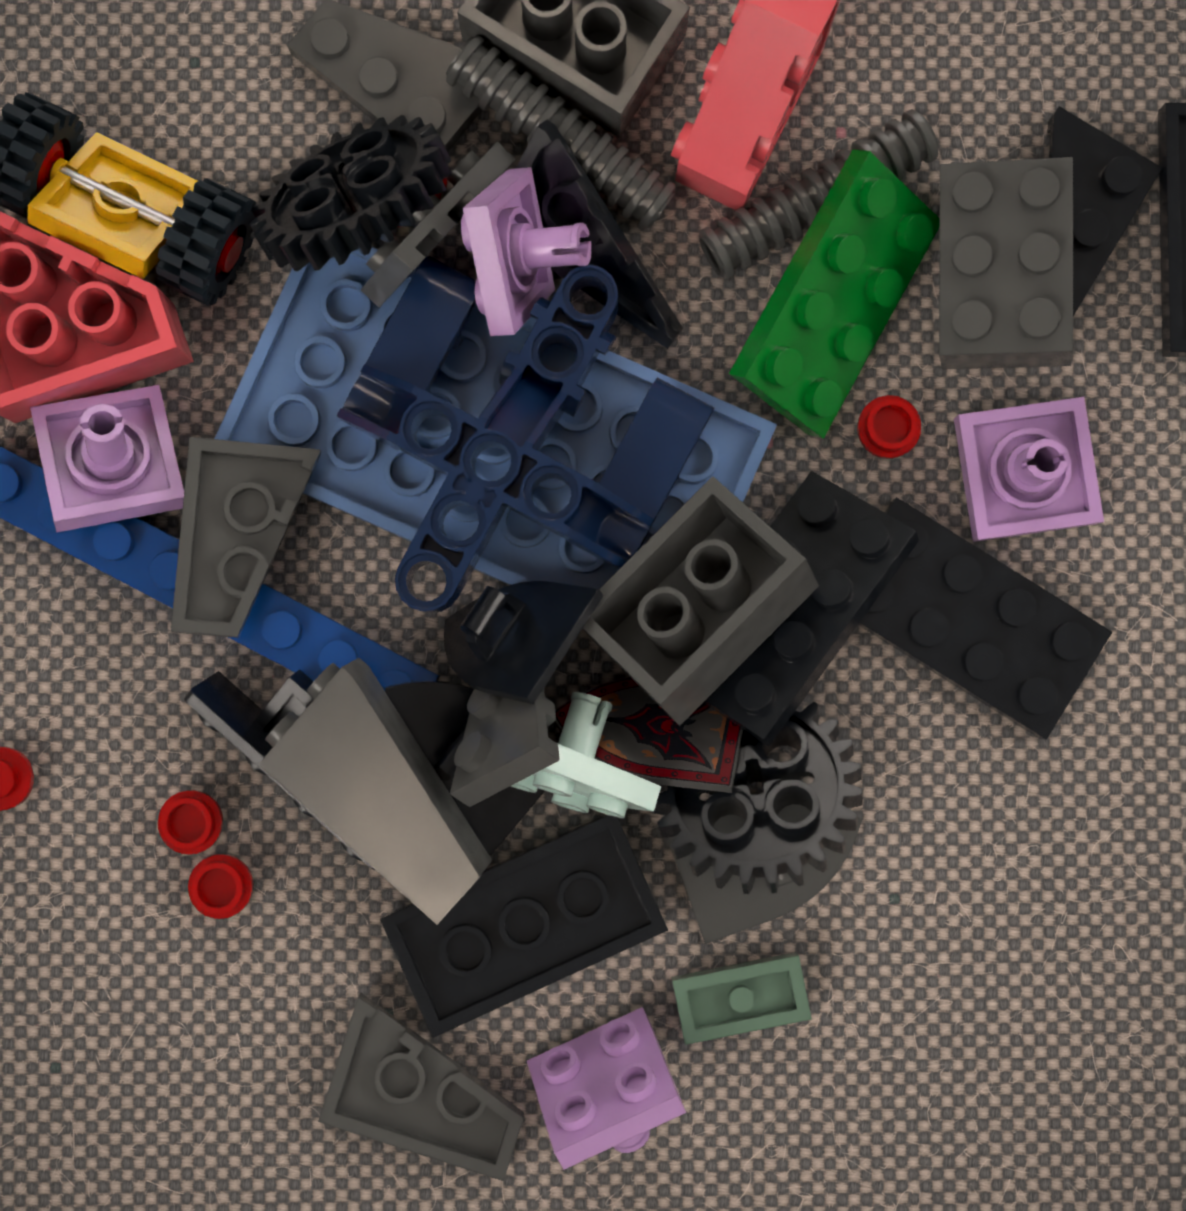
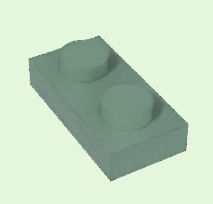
(741, 998)

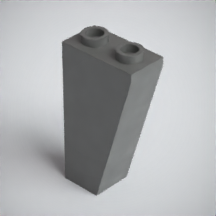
(376, 789)

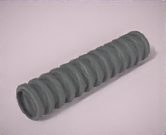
(527, 106)
(794, 208)

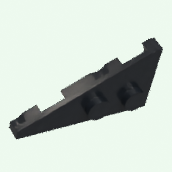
(1106, 192)
(570, 198)

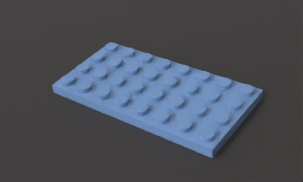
(315, 356)

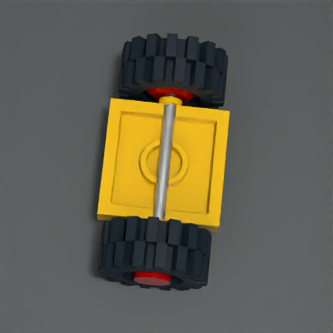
(120, 202)

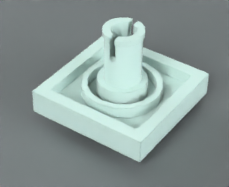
(579, 778)

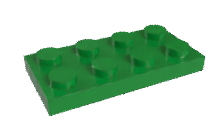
(836, 294)

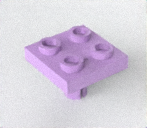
(515, 251)
(107, 458)
(1028, 469)
(605, 1089)

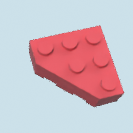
(750, 95)
(75, 324)

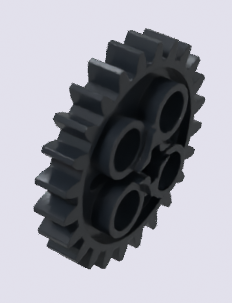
(312, 211)
(765, 842)

